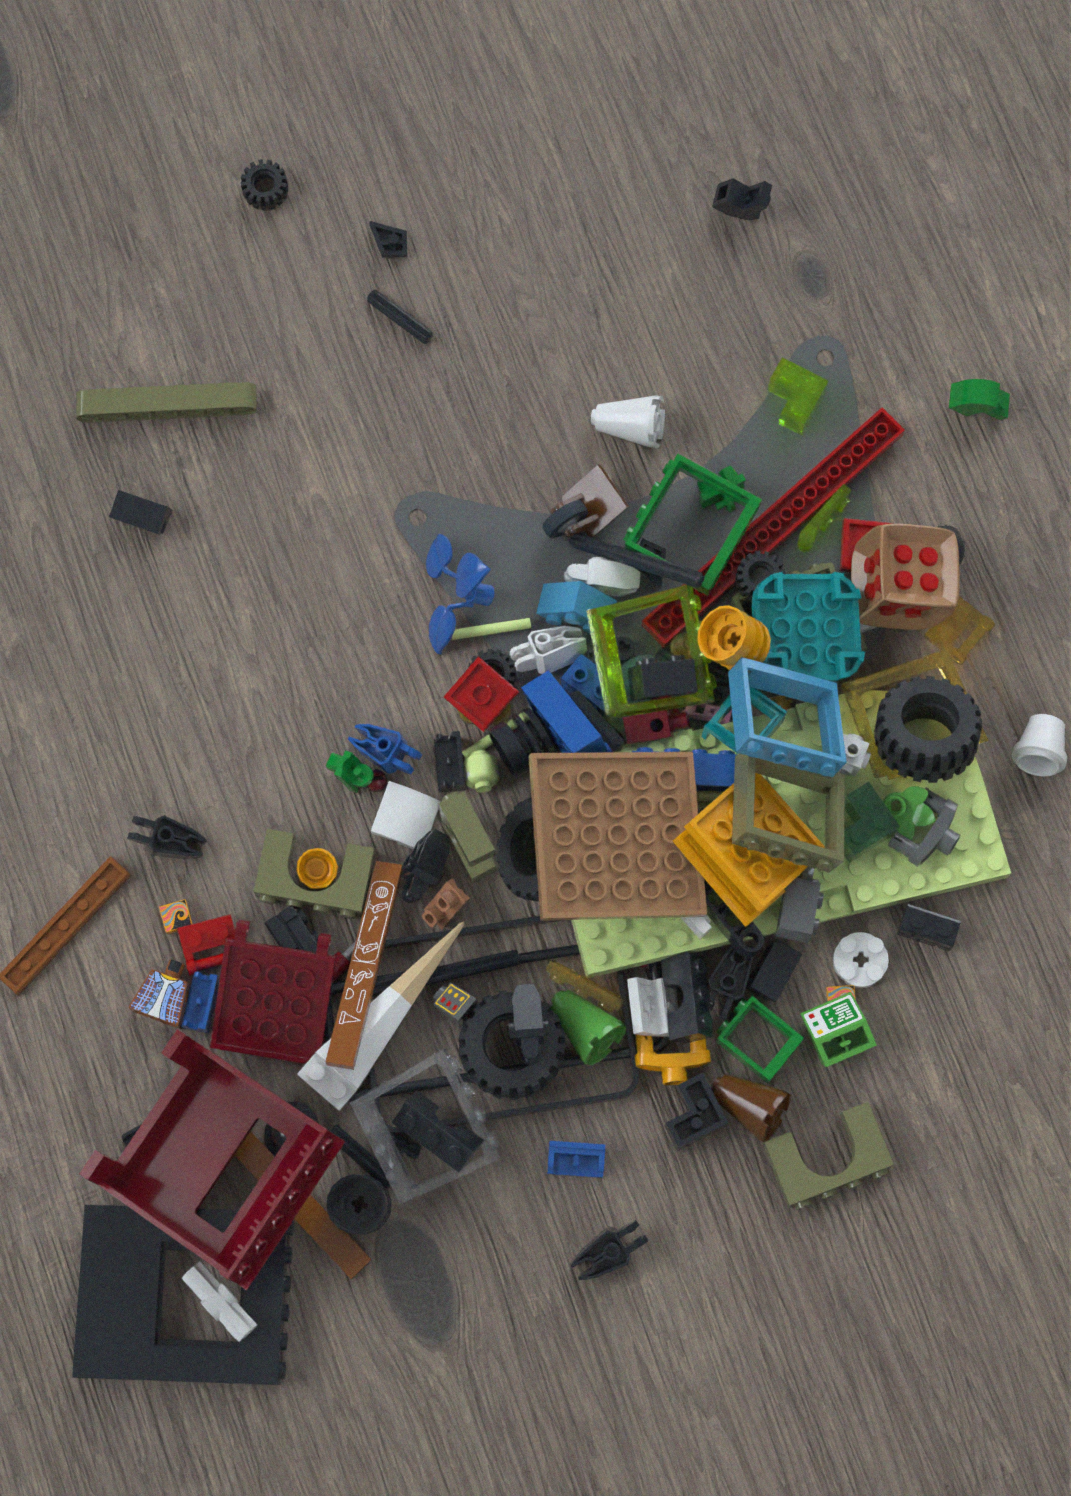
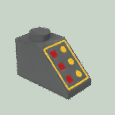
(454, 1003)

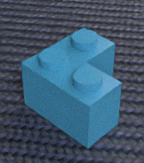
(569, 602)

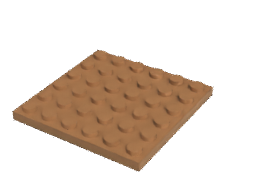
(610, 834)

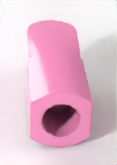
(709, 711)

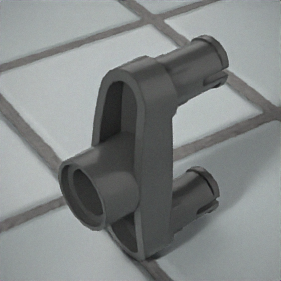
(939, 836)

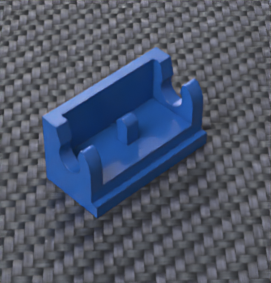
(201, 1002)
(576, 1159)

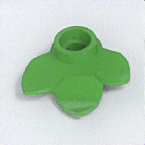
(912, 811)

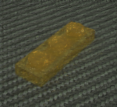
(584, 987)

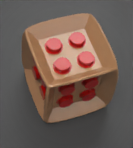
(906, 576)

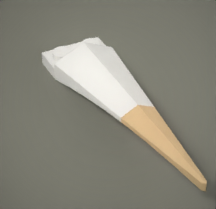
(383, 1018)

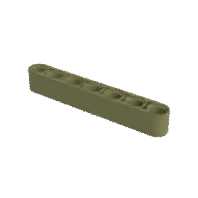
(166, 402)

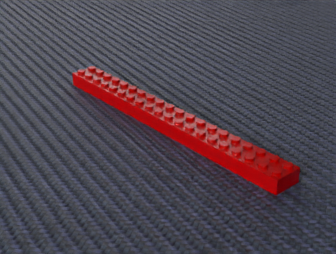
(786, 515)

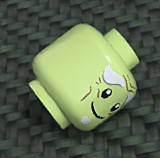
(481, 771)

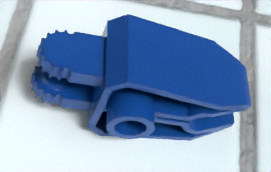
(384, 748)

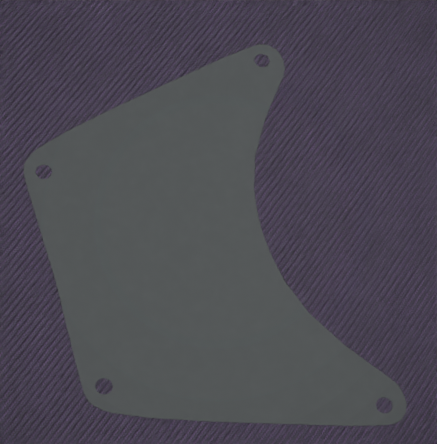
(765, 453)

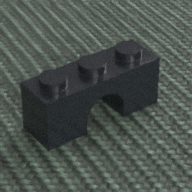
(693, 1018)
(449, 1144)

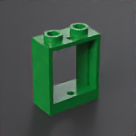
(781, 1057)

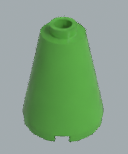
(587, 1026)

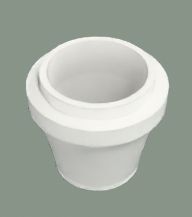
(1041, 746)

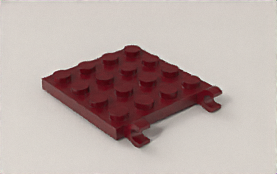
(272, 998)

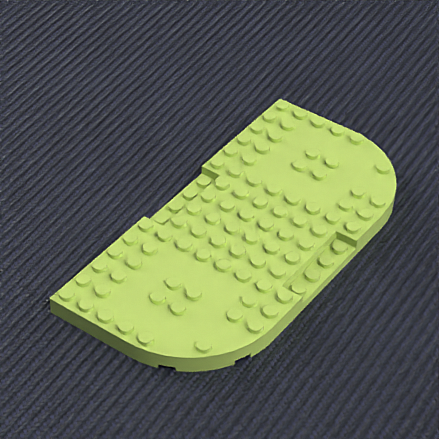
(866, 884)

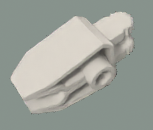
(606, 576)
(549, 649)

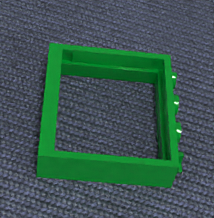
(658, 492)

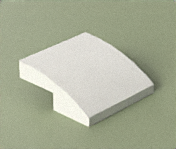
(405, 815)
(649, 1006)

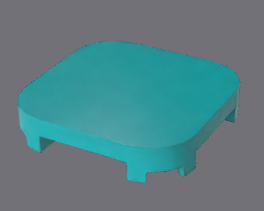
(811, 623)

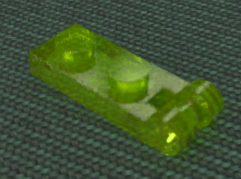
(823, 518)

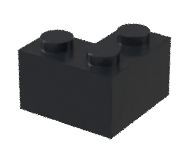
(659, 679)
(703, 1114)

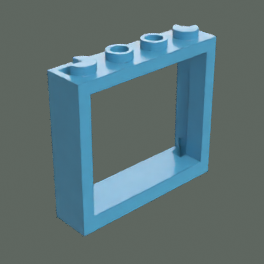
(796, 686)

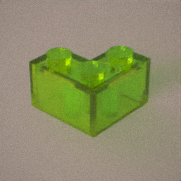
(801, 389)

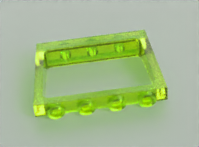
(608, 660)

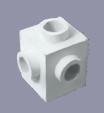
(857, 746)

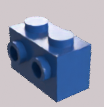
(584, 678)

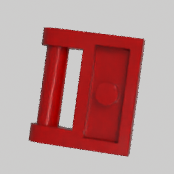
(205, 936)

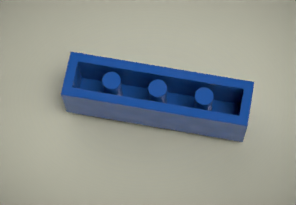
(712, 771)

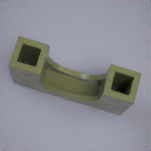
(467, 836)
(344, 896)
(801, 1184)

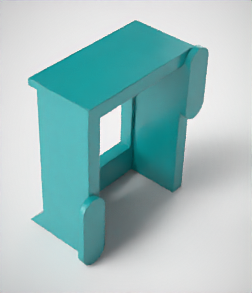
(760, 702)

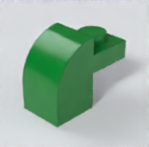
(979, 396)

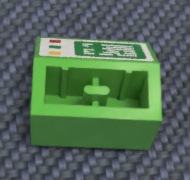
(838, 1029)

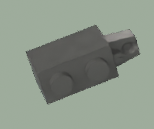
(799, 908)

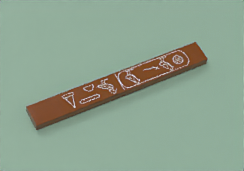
(364, 966)

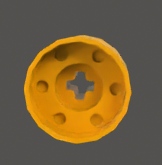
(732, 634)

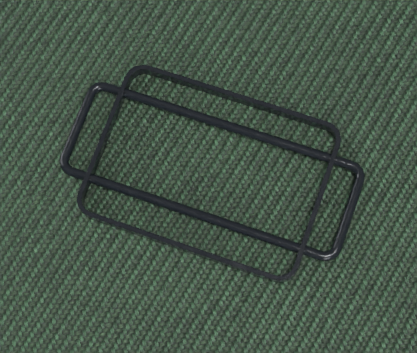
(569, 1061)

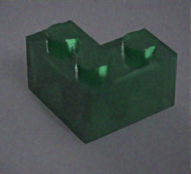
(871, 822)

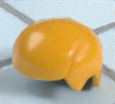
(317, 868)

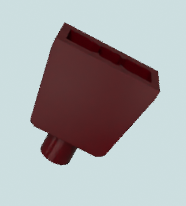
(645, 726)

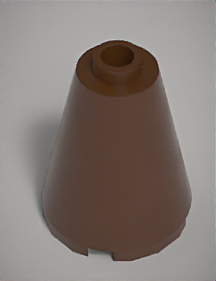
(752, 1104)

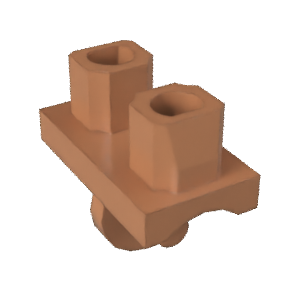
(445, 905)

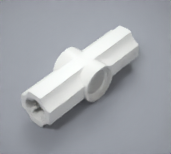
(219, 1301)

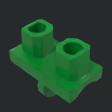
(709, 496)
(350, 770)

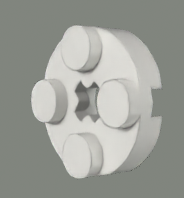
(871, 948)

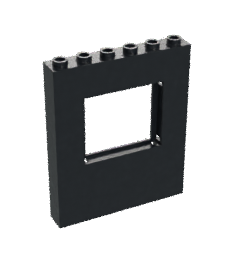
(124, 1302)

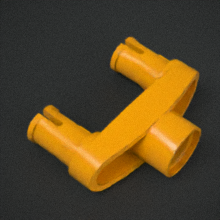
(673, 1065)

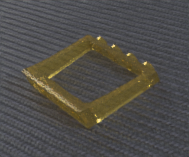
(855, 688)

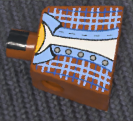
(163, 995)

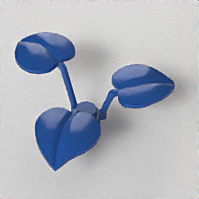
(469, 586)

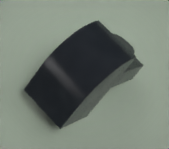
(741, 200)

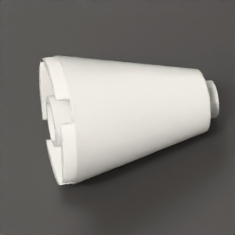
(632, 419)

